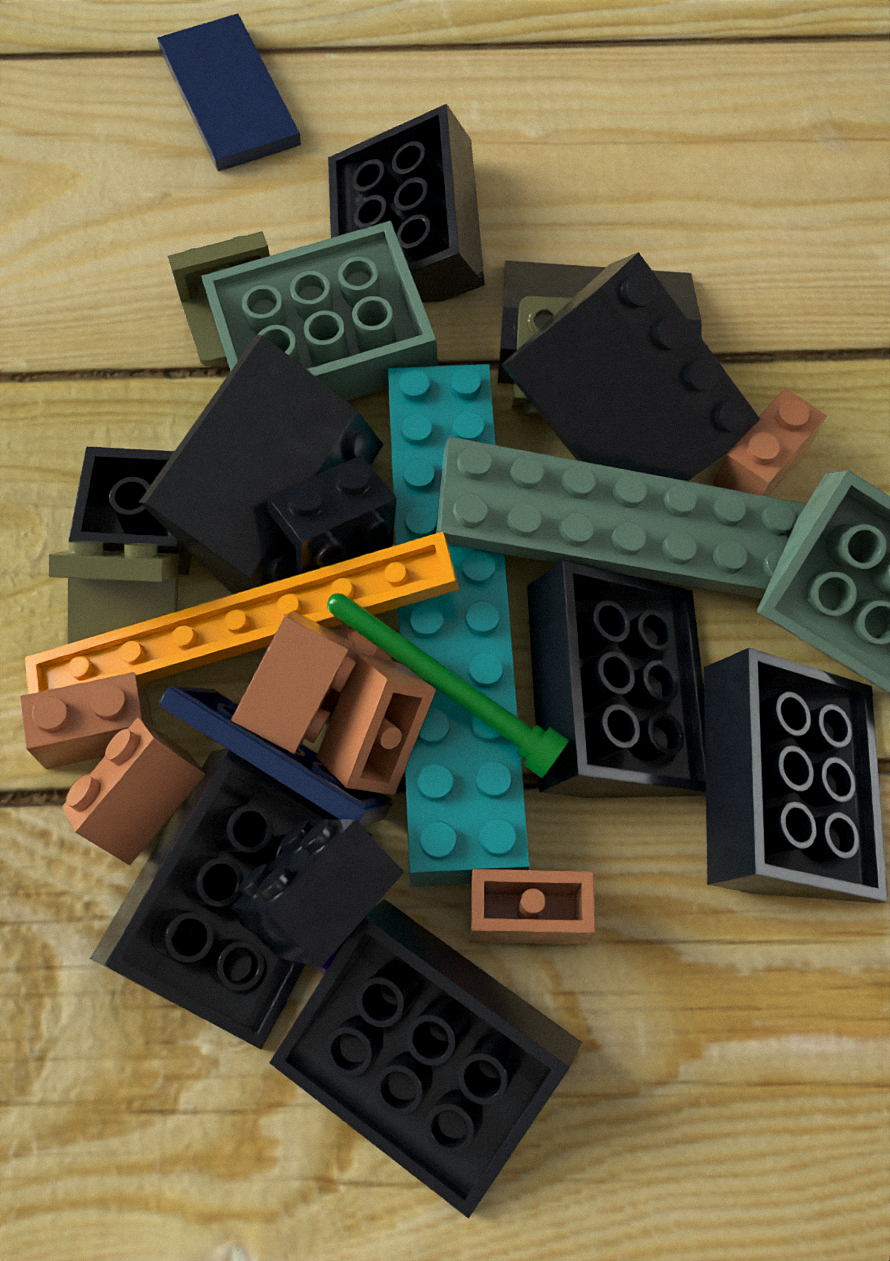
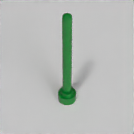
(536, 745)

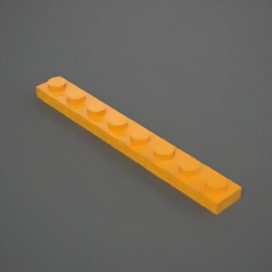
(249, 618)

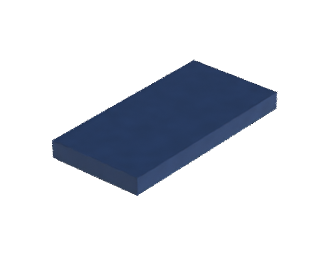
(228, 92)
(301, 771)

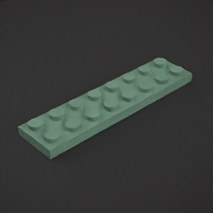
(611, 518)

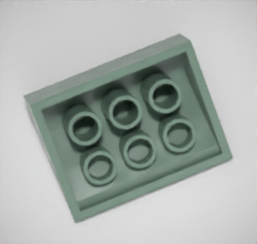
(332, 306)
(837, 577)

